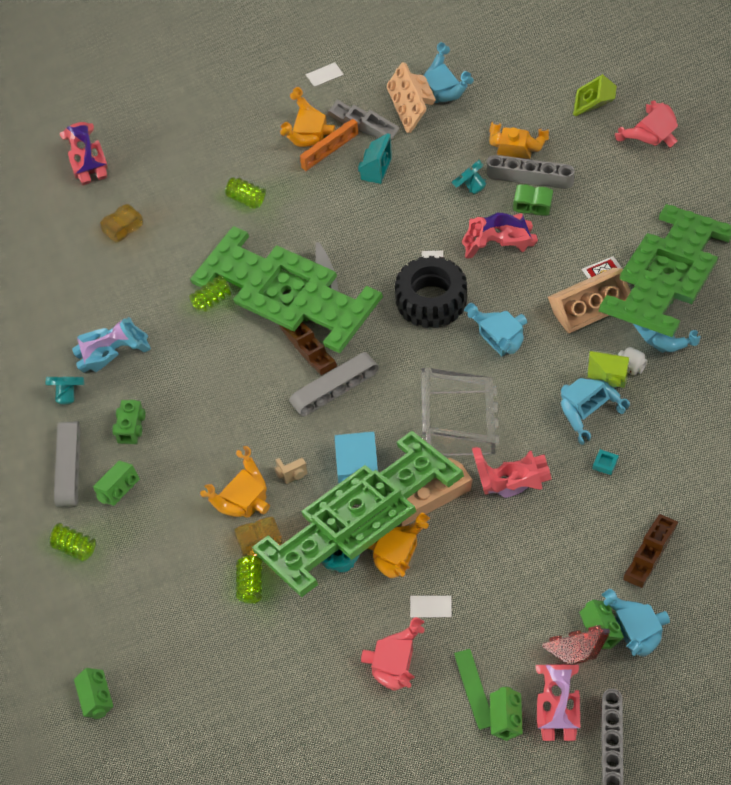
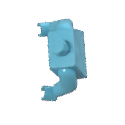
(441, 80)
(499, 329)
(667, 343)
(584, 398)
(638, 623)

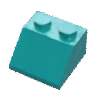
(376, 160)

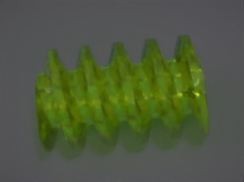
(245, 193)
(210, 293)
(72, 542)
(249, 579)

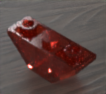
(578, 646)

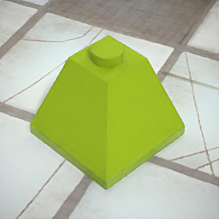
(594, 95)
(608, 368)

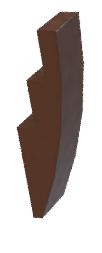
(310, 348)
(650, 551)

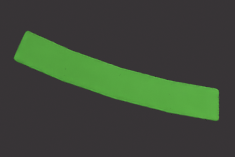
(473, 688)

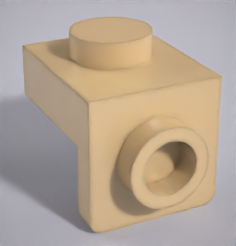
(291, 471)

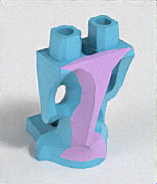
(101, 351)

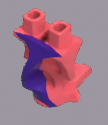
(89, 164)
(510, 226)

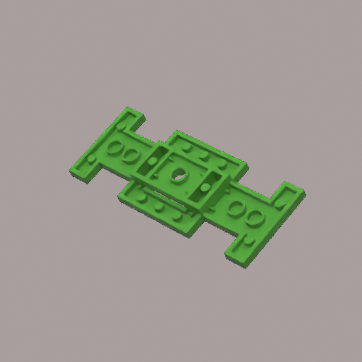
(677, 255)
(265, 282)
(335, 520)

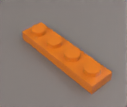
(329, 144)

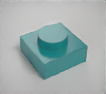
(605, 462)

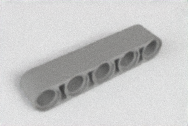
(530, 171)
(334, 384)
(67, 464)
(612, 733)

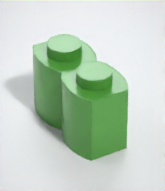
(533, 200)

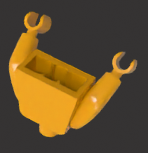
(309, 125)
(516, 142)
(243, 494)
(396, 548)

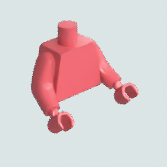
(654, 127)
(393, 657)

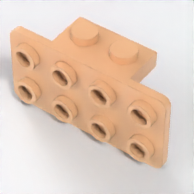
(409, 96)

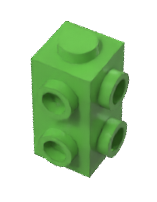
(129, 422)
(116, 483)
(596, 614)
(93, 693)
(506, 713)

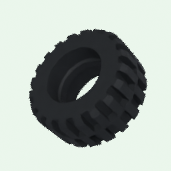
(435, 310)

